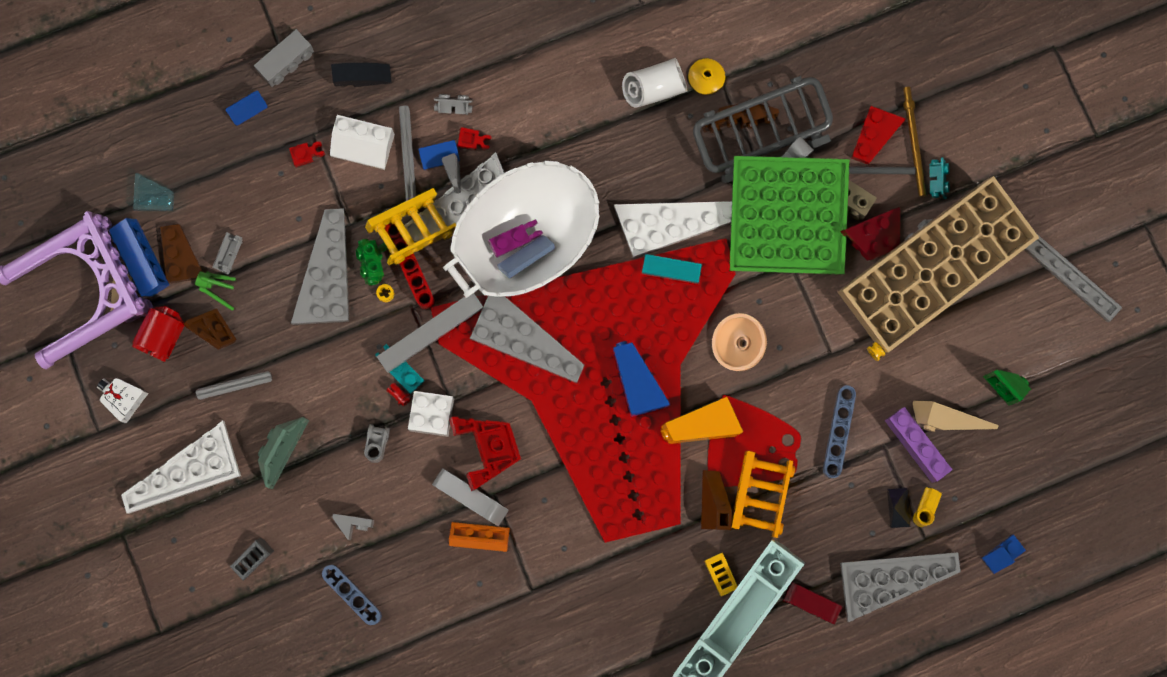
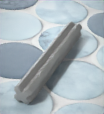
(233, 385)

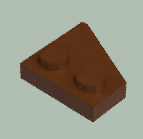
(212, 329)

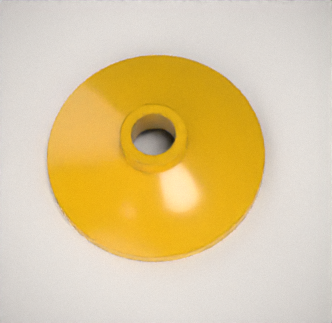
(703, 84)

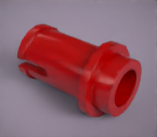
(402, 397)

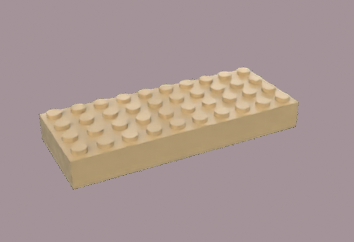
(938, 264)

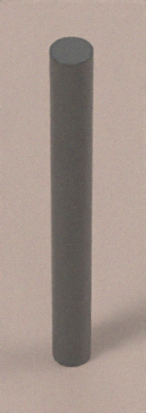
(881, 170)

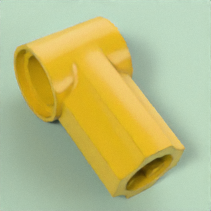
(927, 505)

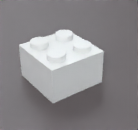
(431, 413)

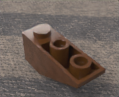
(716, 508)

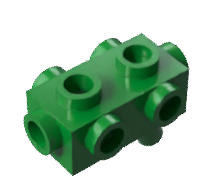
(370, 258)

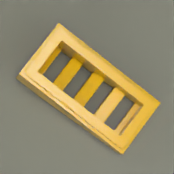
(720, 557)

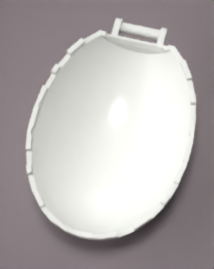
(544, 191)

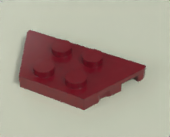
(876, 235)

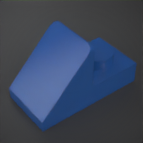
(1003, 554)

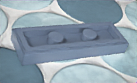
(526, 256)

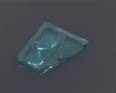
(151, 196)

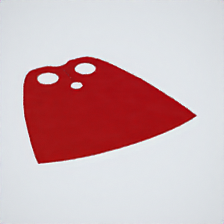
(759, 433)

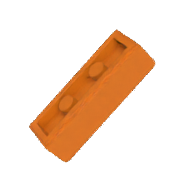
(479, 536)

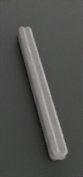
(407, 152)

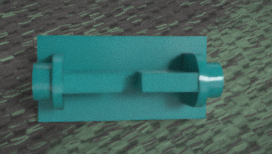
(939, 186)

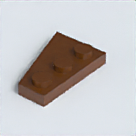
(178, 255)

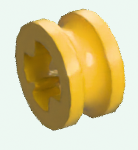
(387, 287)
(876, 351)

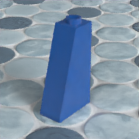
(637, 381)

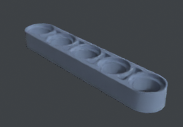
(839, 441)

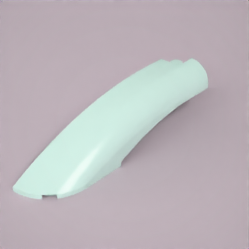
(742, 613)

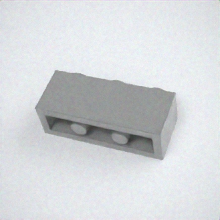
(284, 58)

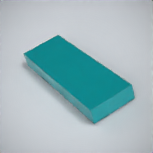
(671, 268)

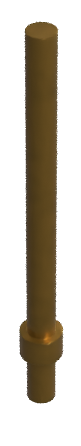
(909, 106)

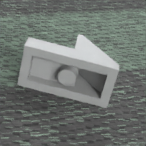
(347, 523)

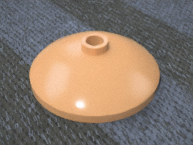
(729, 338)

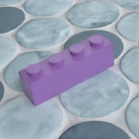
(918, 445)

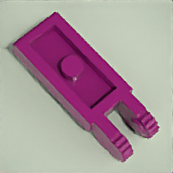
(513, 238)

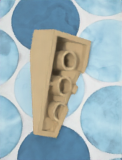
(940, 417)

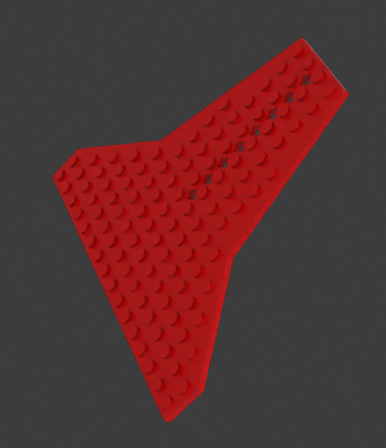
(588, 318)

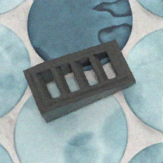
(262, 553)

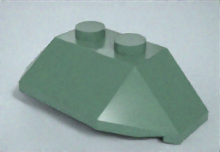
(279, 449)

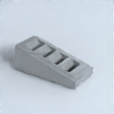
(453, 171)

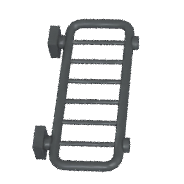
(815, 132)

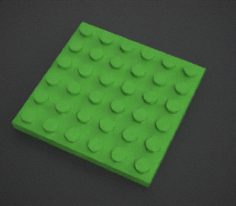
(789, 214)

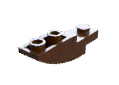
(758, 113)

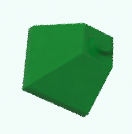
(1008, 385)

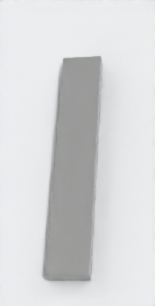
(1073, 279)
(429, 332)

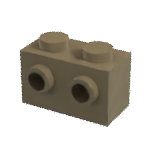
(859, 201)

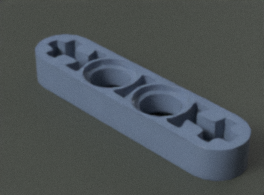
(349, 597)

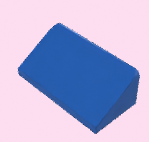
(246, 108)
(432, 155)

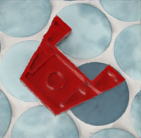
(495, 445)

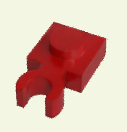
(469, 139)
(303, 154)

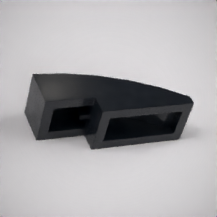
(360, 74)

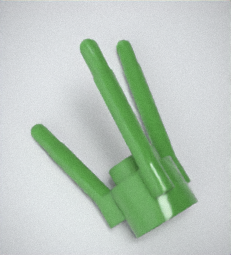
(207, 279)

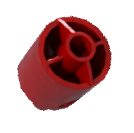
(159, 332)

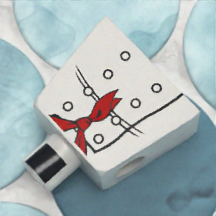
(121, 398)

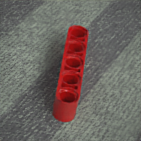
(414, 273)

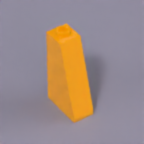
(706, 423)

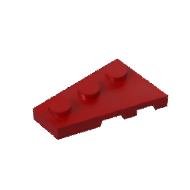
(875, 133)

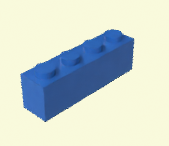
(138, 257)

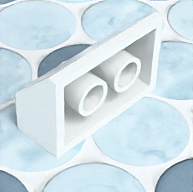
(361, 142)

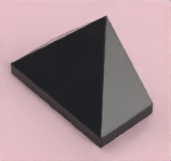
(898, 508)

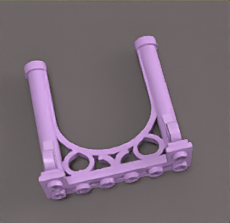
(126, 309)

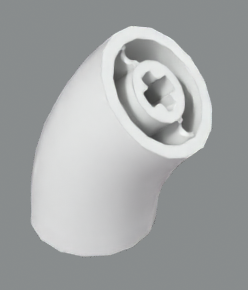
(654, 83)

